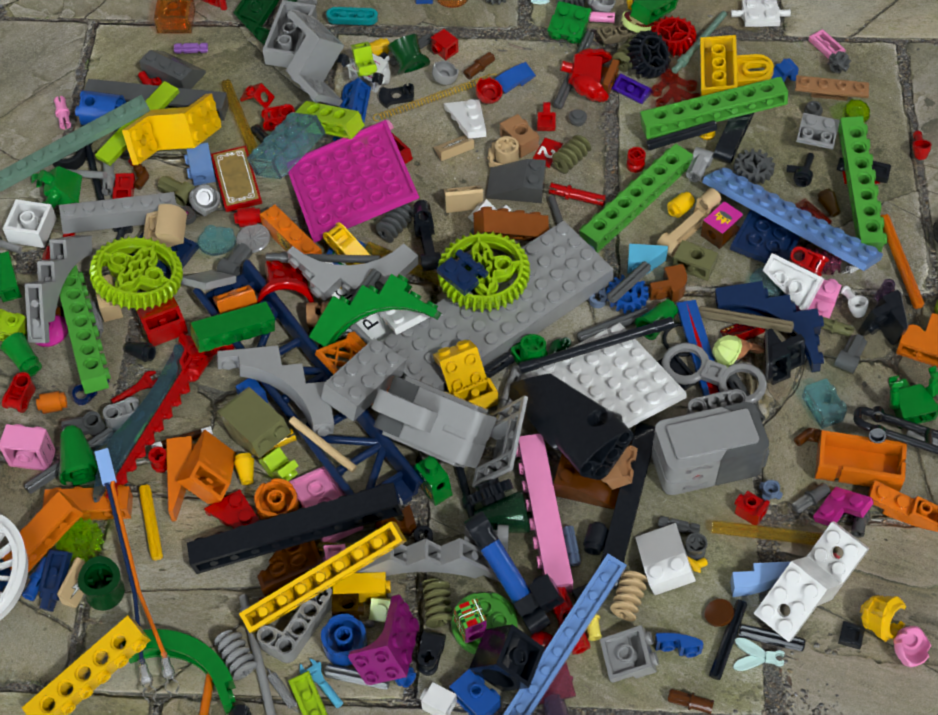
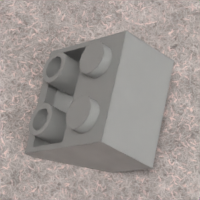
(818, 131)

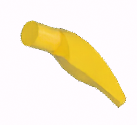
(697, 565)

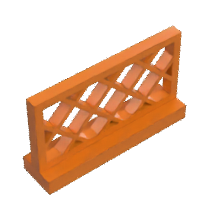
(351, 344)

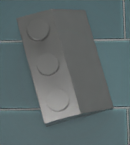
(171, 69)

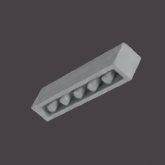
(111, 212)

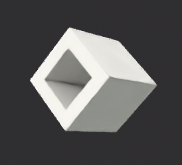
(438, 700)

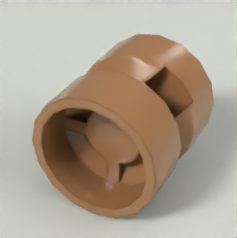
(313, 311)

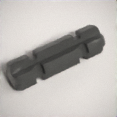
(682, 526)

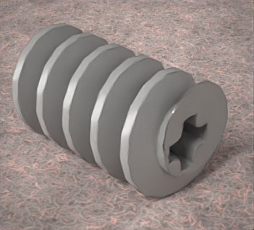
(235, 654)

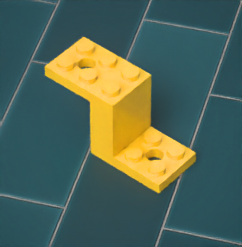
(172, 129)

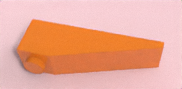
(177, 455)

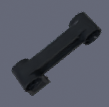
(425, 228)

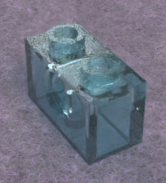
(825, 414)

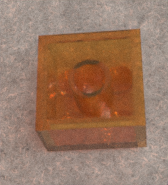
(174, 16)

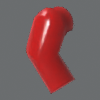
(149, 81)

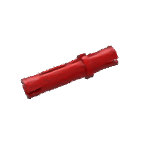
(577, 194)

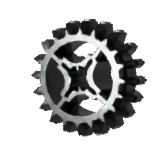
(652, 53)

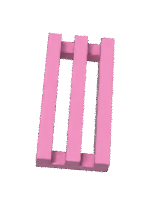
(824, 46)

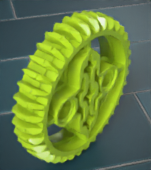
(136, 273)
(488, 297)

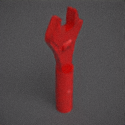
(144, 383)

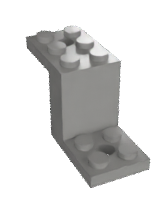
(314, 58)

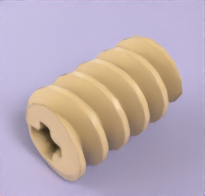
(629, 595)

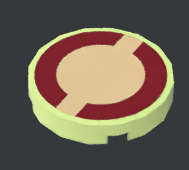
(633, 24)

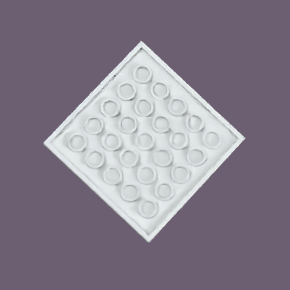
(619, 378)

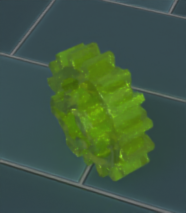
(81, 547)

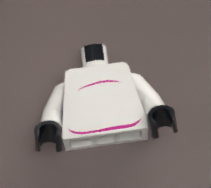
(380, 77)

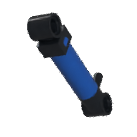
(507, 573)

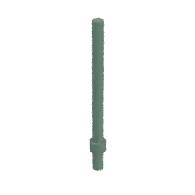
(683, 60)

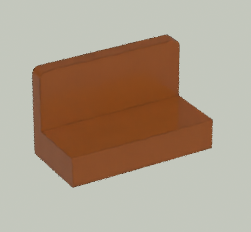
(609, 75)

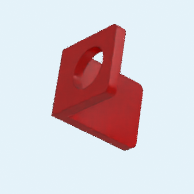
(255, 91)

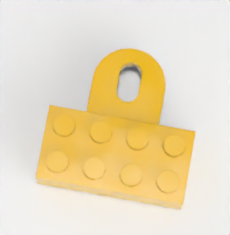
(725, 69)

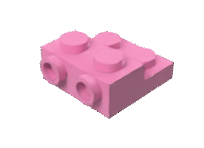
(825, 298)

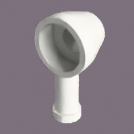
(857, 304)

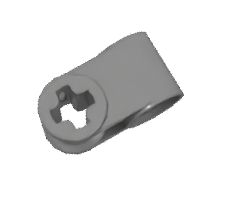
(120, 411)

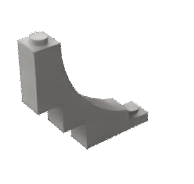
(44, 294)
(266, 366)
(426, 556)

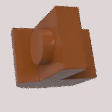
(673, 285)

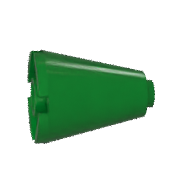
(76, 458)

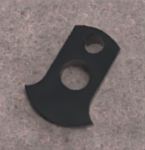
(386, 98)

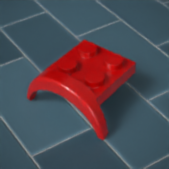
(284, 276)

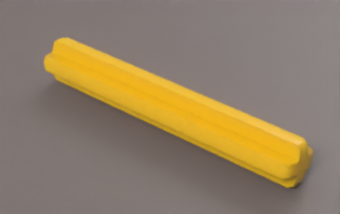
(150, 522)

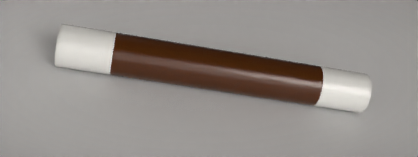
(195, 434)

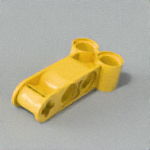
(344, 242)

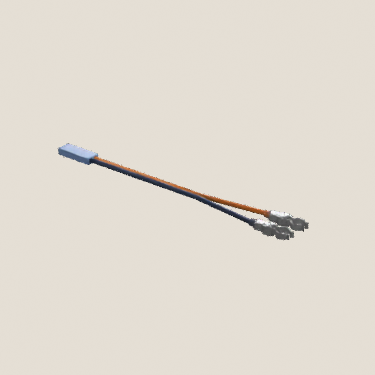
(109, 479)

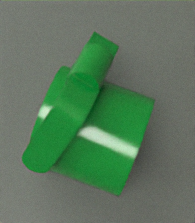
(530, 347)

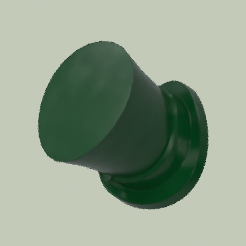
(408, 54)
(101, 583)

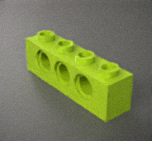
(335, 120)

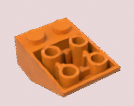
(208, 469)

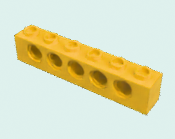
(91, 660)

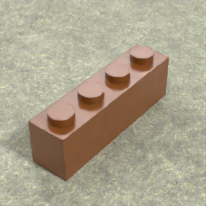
(515, 224)

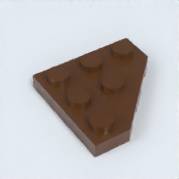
(288, 565)

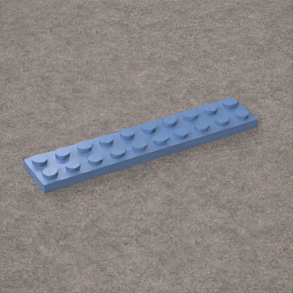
(793, 218)

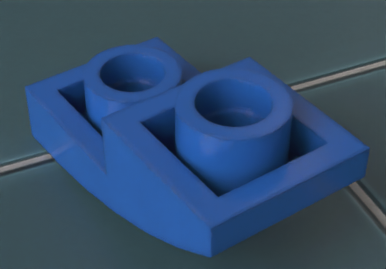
(514, 76)
(686, 645)

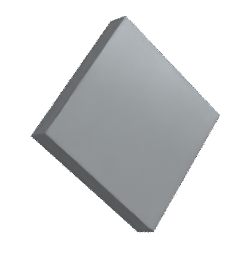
(208, 280)

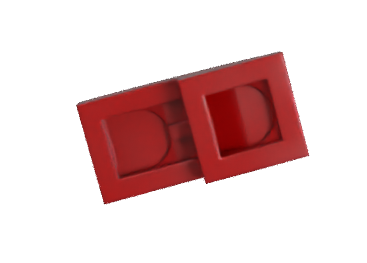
(124, 185)

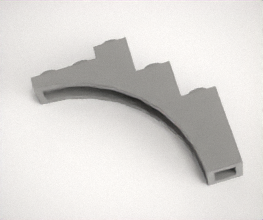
(328, 278)

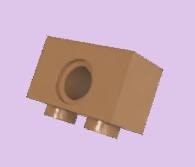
(521, 131)

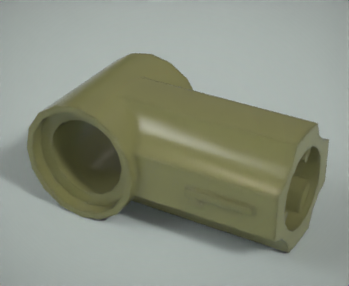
(181, 190)

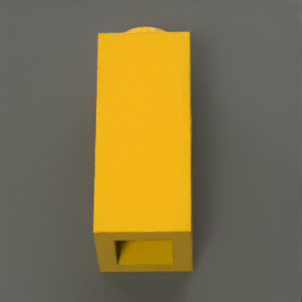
(366, 584)

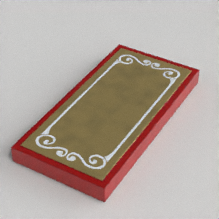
(236, 179)

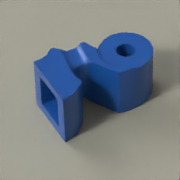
(786, 68)

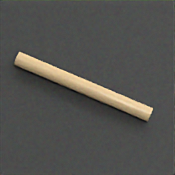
(323, 444)

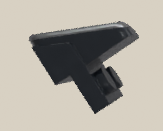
(888, 317)
(782, 356)

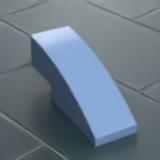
(759, 579)

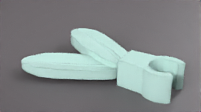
(757, 655)

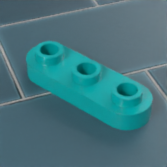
(352, 16)

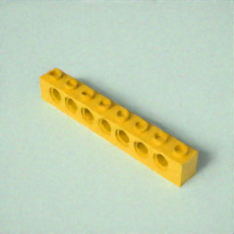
(322, 577)

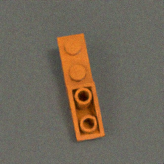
(903, 508)

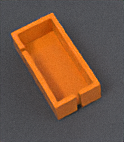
(859, 460)

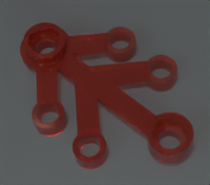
(671, 79)

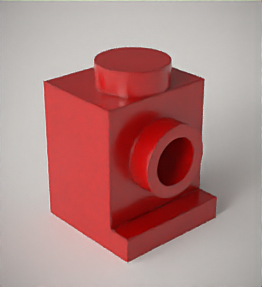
(751, 507)

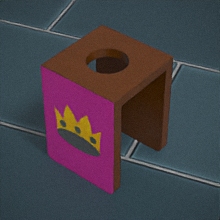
(721, 225)

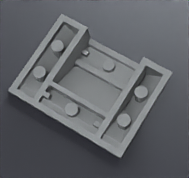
(507, 433)

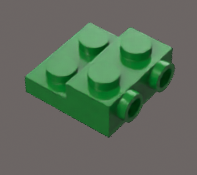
(569, 22)

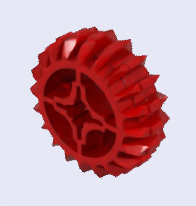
(677, 32)

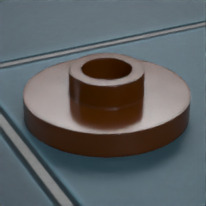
(719, 612)

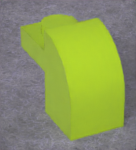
(363, 59)
(278, 465)

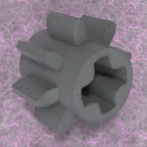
(839, 62)

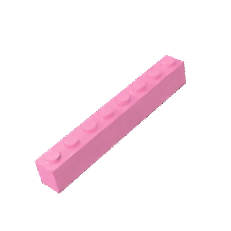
(544, 510)

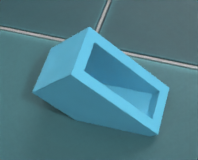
(652, 254)

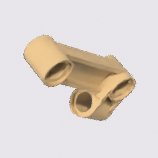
(705, 206)

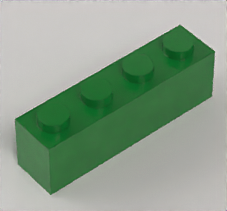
(232, 327)

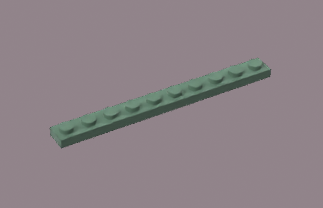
(73, 142)

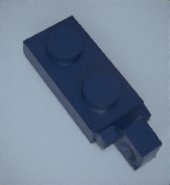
(53, 577)

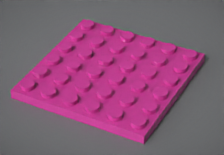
(352, 180)

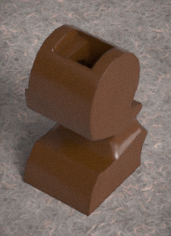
(406, 526)

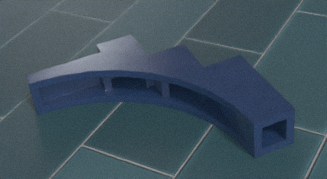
(754, 299)

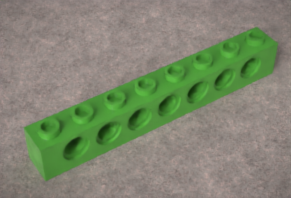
(715, 107)
(859, 170)
(636, 197)
(83, 333)

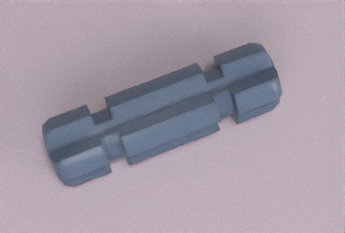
(571, 546)

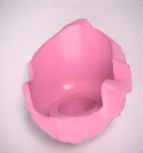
(911, 646)

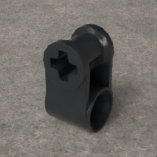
(430, 650)

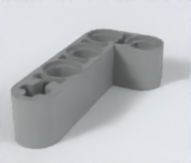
(299, 621)

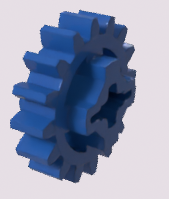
(630, 299)

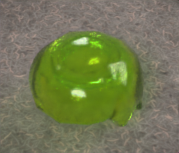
(856, 108)

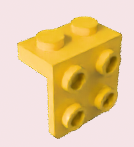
(460, 365)

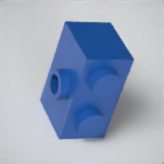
(475, 695)

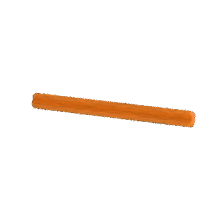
(902, 263)

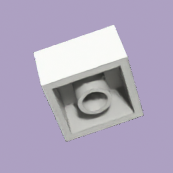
(29, 223)

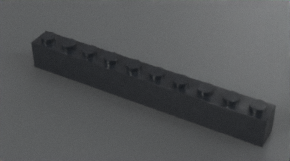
(294, 528)

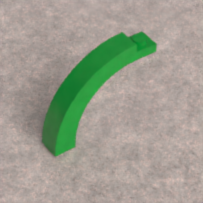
(195, 652)

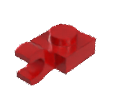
(546, 119)

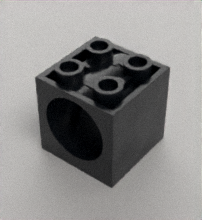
(507, 658)

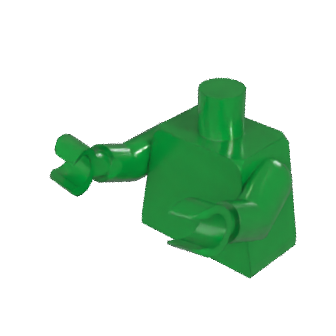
(60, 186)
(914, 402)

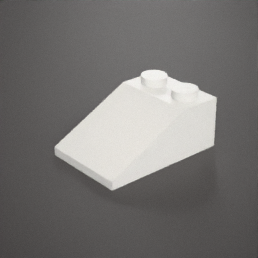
(665, 559)

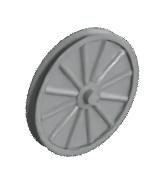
(254, 236)

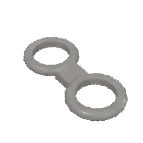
(712, 371)

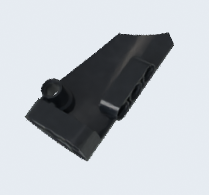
(574, 424)

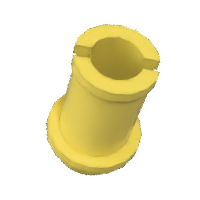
(594, 629)

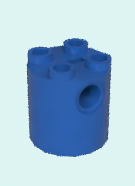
(96, 104)

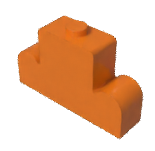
(921, 344)

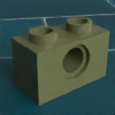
(696, 259)

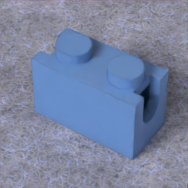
(200, 164)

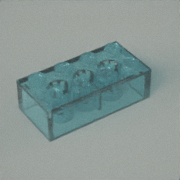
(286, 145)

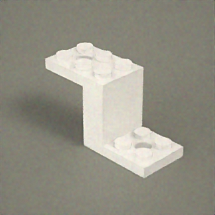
(811, 581)

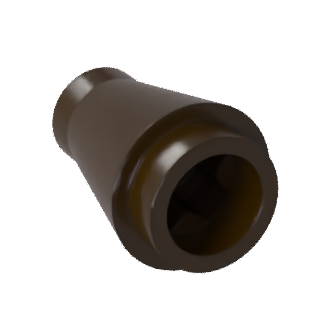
(829, 202)

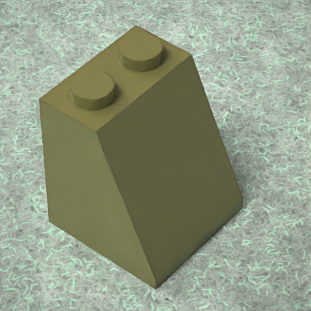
(253, 423)

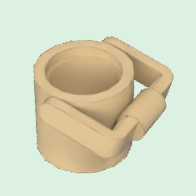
(504, 150)

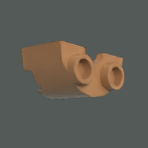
(622, 471)

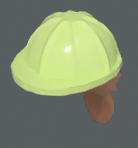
(732, 348)

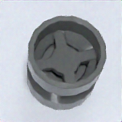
(698, 543)

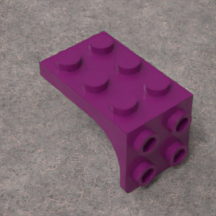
(392, 651)

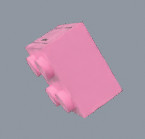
(27, 447)

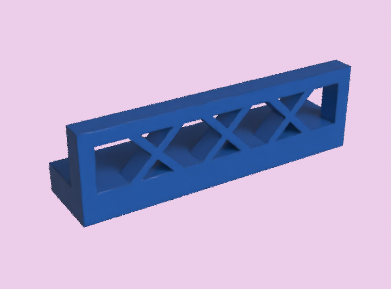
(356, 99)

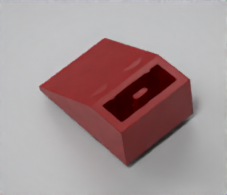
(162, 322)

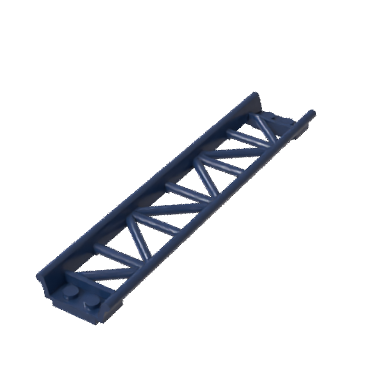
(406, 479)

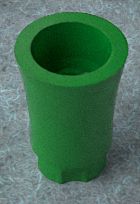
(660, 311)
(21, 353)

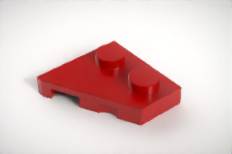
(233, 510)

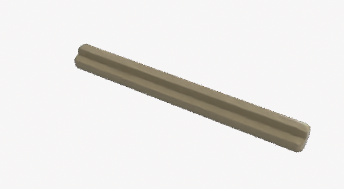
(746, 319)

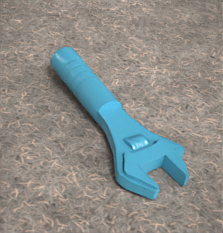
(316, 673)

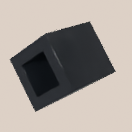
(546, 592)

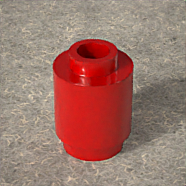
(247, 216)

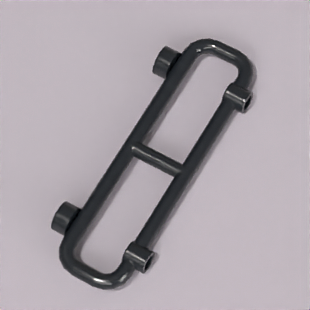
(878, 433)

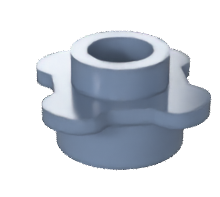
(770, 485)

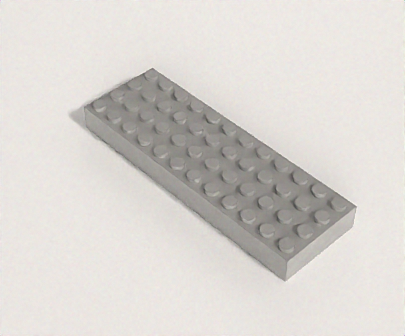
(561, 278)

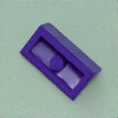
(631, 89)

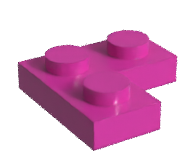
(841, 502)

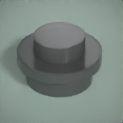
(814, 108)
(577, 117)

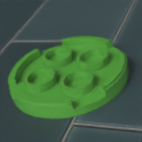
(497, 612)

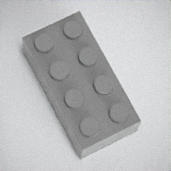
(285, 37)
(358, 381)

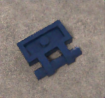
(458, 276)

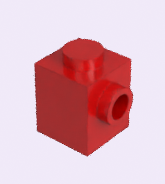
(444, 44)

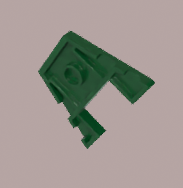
(254, 14)

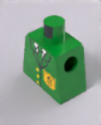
(433, 476)

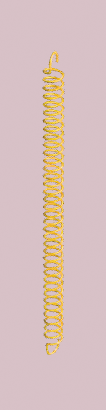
(430, 98)

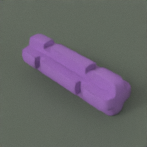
(190, 48)

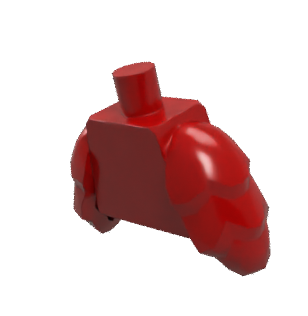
(586, 73)

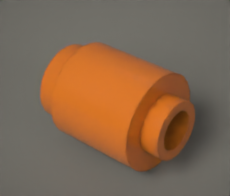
(51, 402)

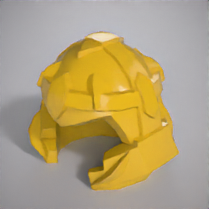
(878, 614)

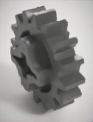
(754, 166)

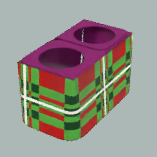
(468, 620)

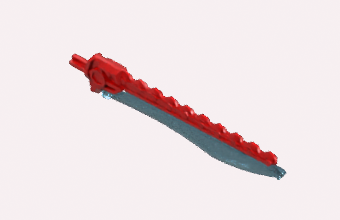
(122, 441)

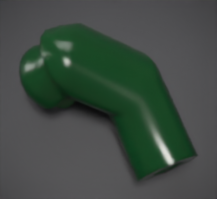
(559, 345)

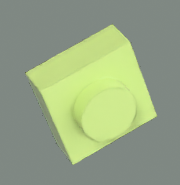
(379, 609)

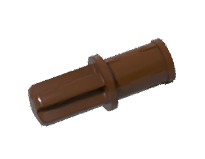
(479, 65)
(690, 701)

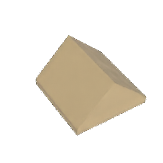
(462, 198)

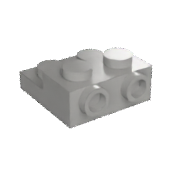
(629, 654)

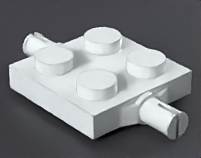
(760, 13)

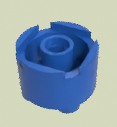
(335, 631)

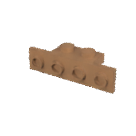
(831, 88)

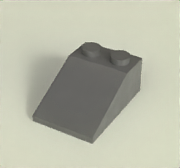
(517, 181)

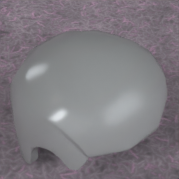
(444, 72)

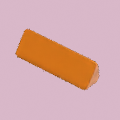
(235, 299)

